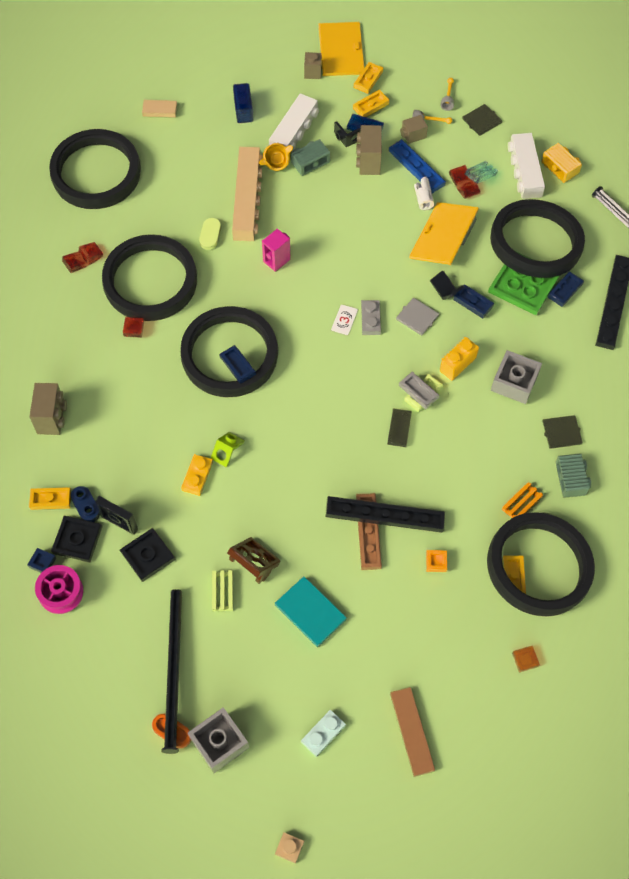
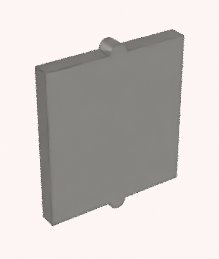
(417, 316)

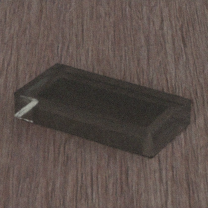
(399, 427)

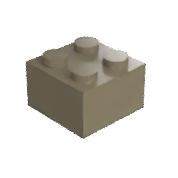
(369, 150)
(47, 408)

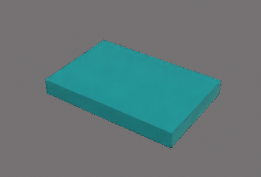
(310, 611)

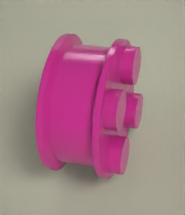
(55, 599)

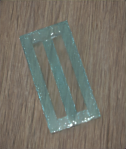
(478, 170)

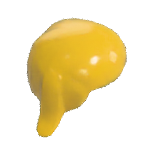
(276, 156)

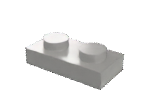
(370, 317)

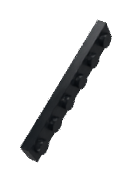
(614, 303)
(385, 514)

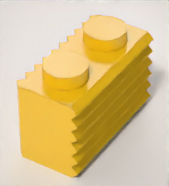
(561, 162)
(459, 358)

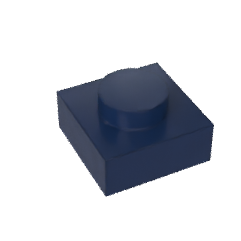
(41, 560)

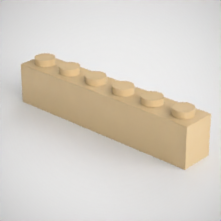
(247, 194)

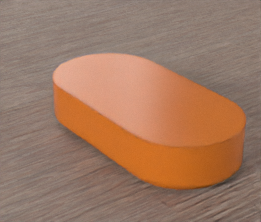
(182, 731)

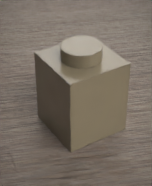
(312, 65)
(414, 129)

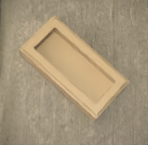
(159, 108)

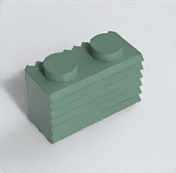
(310, 157)
(573, 475)

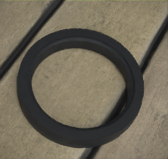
(88, 138)
(145, 243)
(531, 267)
(218, 316)
(568, 534)

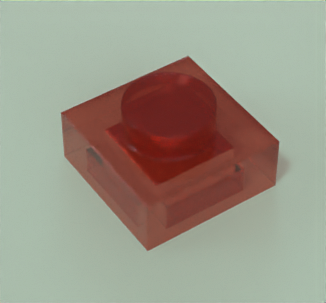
(133, 327)

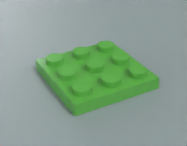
(522, 290)

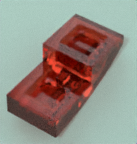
(464, 184)
(84, 257)

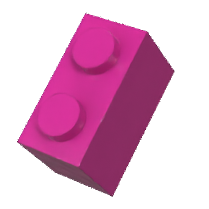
(276, 249)

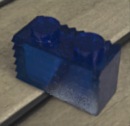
(243, 103)

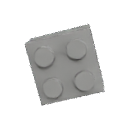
(516, 377)
(218, 740)

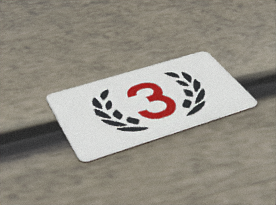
(344, 319)

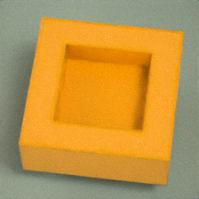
(436, 561)

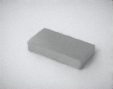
(419, 390)

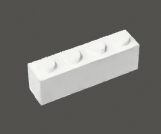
(295, 122)
(526, 166)

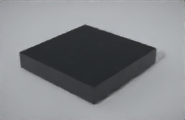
(116, 515)
(76, 539)
(147, 554)

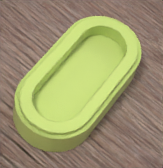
(210, 234)

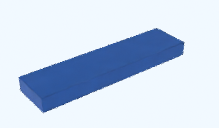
(416, 165)

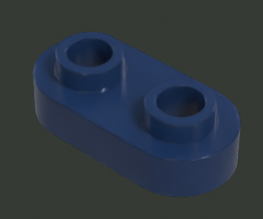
(84, 503)

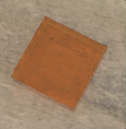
(525, 659)

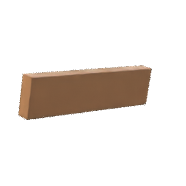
(369, 539)
(412, 732)

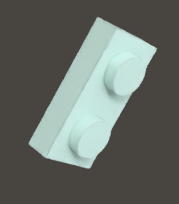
(323, 733)

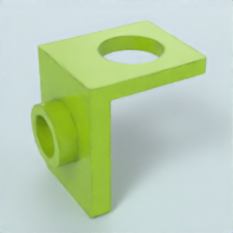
(228, 444)

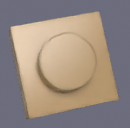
(289, 847)

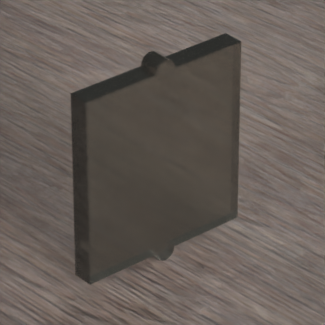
(482, 119)
(562, 432)

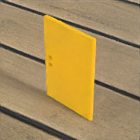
(341, 48)
(444, 233)

